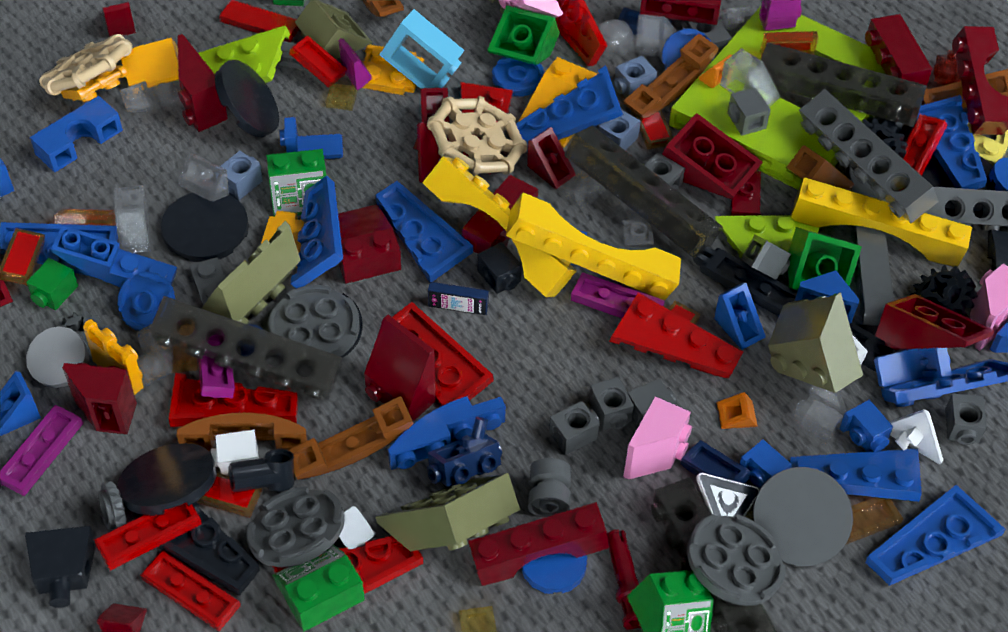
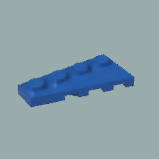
(587, 105)

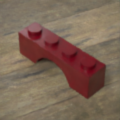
(985, 106)
(569, 532)

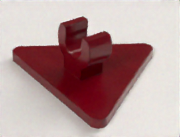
(427, 151)

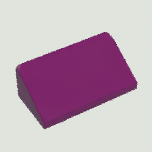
(355, 67)

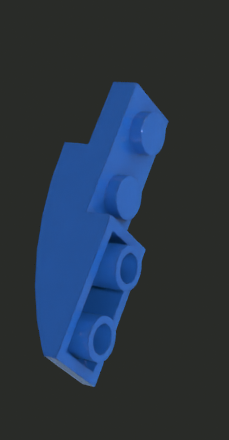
(105, 258)
(441, 426)

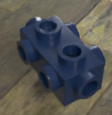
(465, 458)

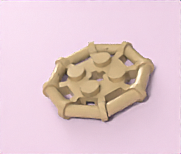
(85, 64)
(482, 154)

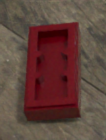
(747, 200)

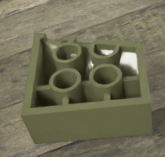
(255, 281)
(815, 343)
(453, 514)

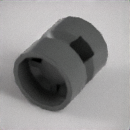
(549, 487)

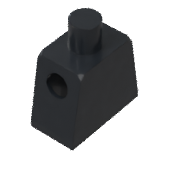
(60, 561)

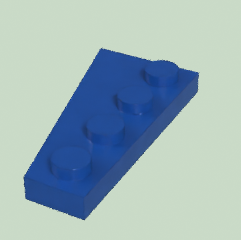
(956, 146)
(51, 232)
(320, 234)
(426, 235)
(962, 379)
(871, 474)
(935, 535)

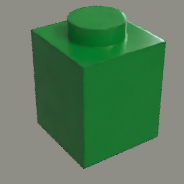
(51, 284)

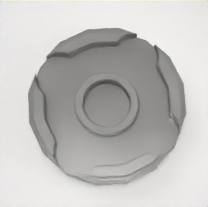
(51, 351)

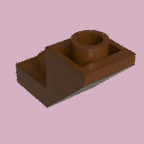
(813, 166)

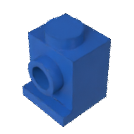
(867, 427)
(763, 463)

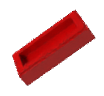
(318, 61)

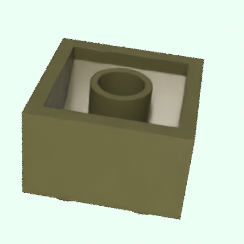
(329, 24)

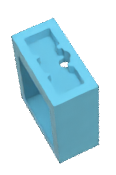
(430, 39)

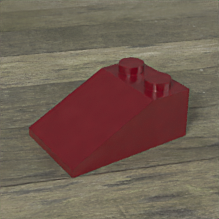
(198, 89)
(711, 158)
(367, 244)
(924, 324)
(401, 367)

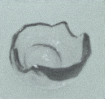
(617, 36)

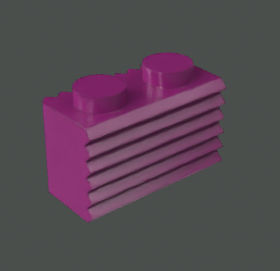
(779, 13)

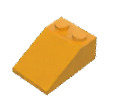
(557, 79)

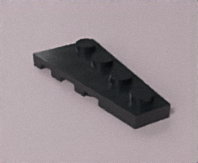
(214, 554)

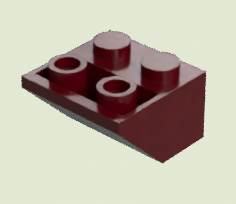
(102, 395)

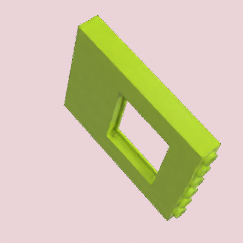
(784, 131)

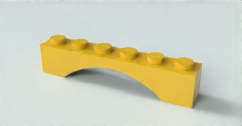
(455, 184)
(828, 205)
(542, 227)

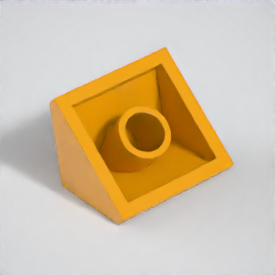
(152, 63)

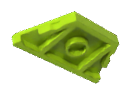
(257, 51)
(773, 228)

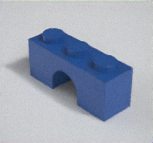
(93, 120)

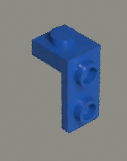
(331, 144)
(912, 364)

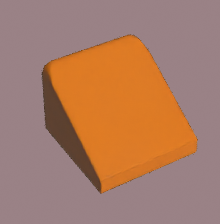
(713, 76)
(737, 412)

